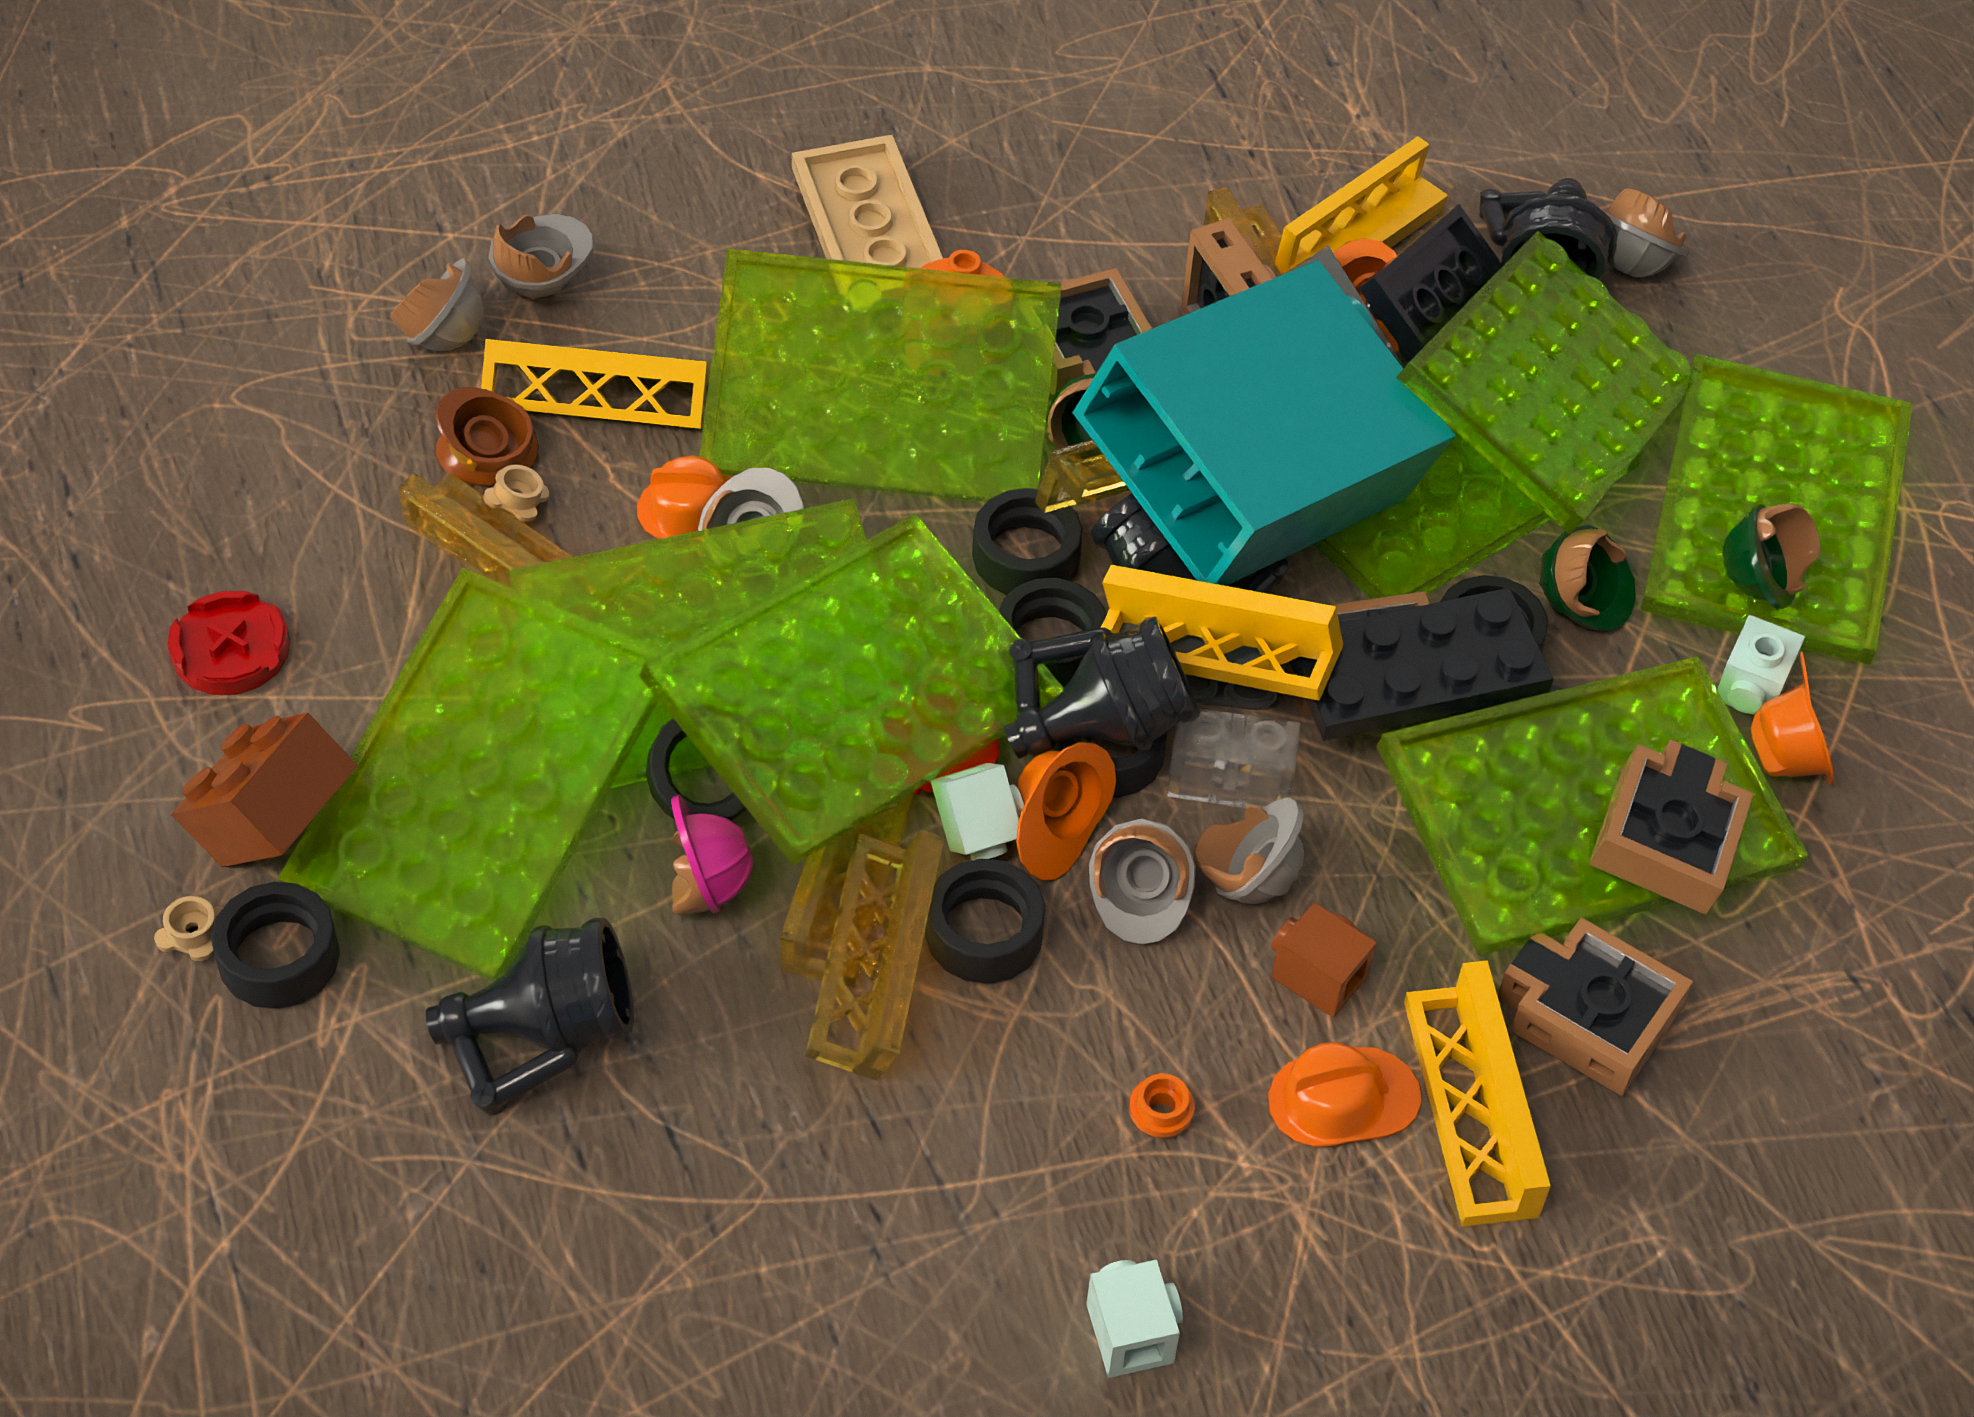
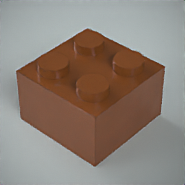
(263, 789)

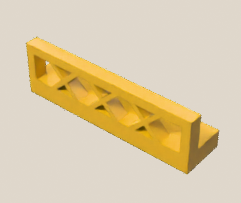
(1377, 205)
(604, 363)
(1228, 620)
(1501, 1094)

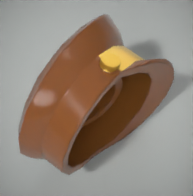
(482, 435)

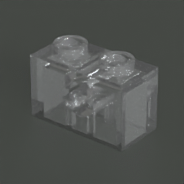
(1233, 759)

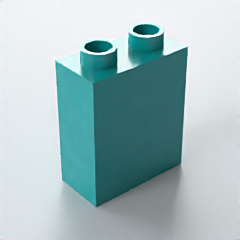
(1261, 424)

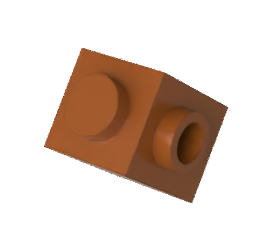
(1322, 958)

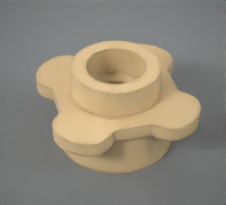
(517, 491)
(183, 915)

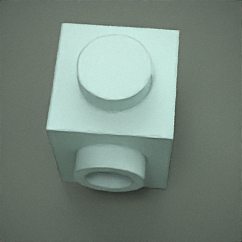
(1755, 676)
(978, 810)
(1134, 1316)

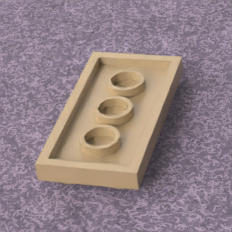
(865, 204)

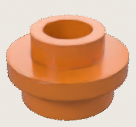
(1163, 1090)

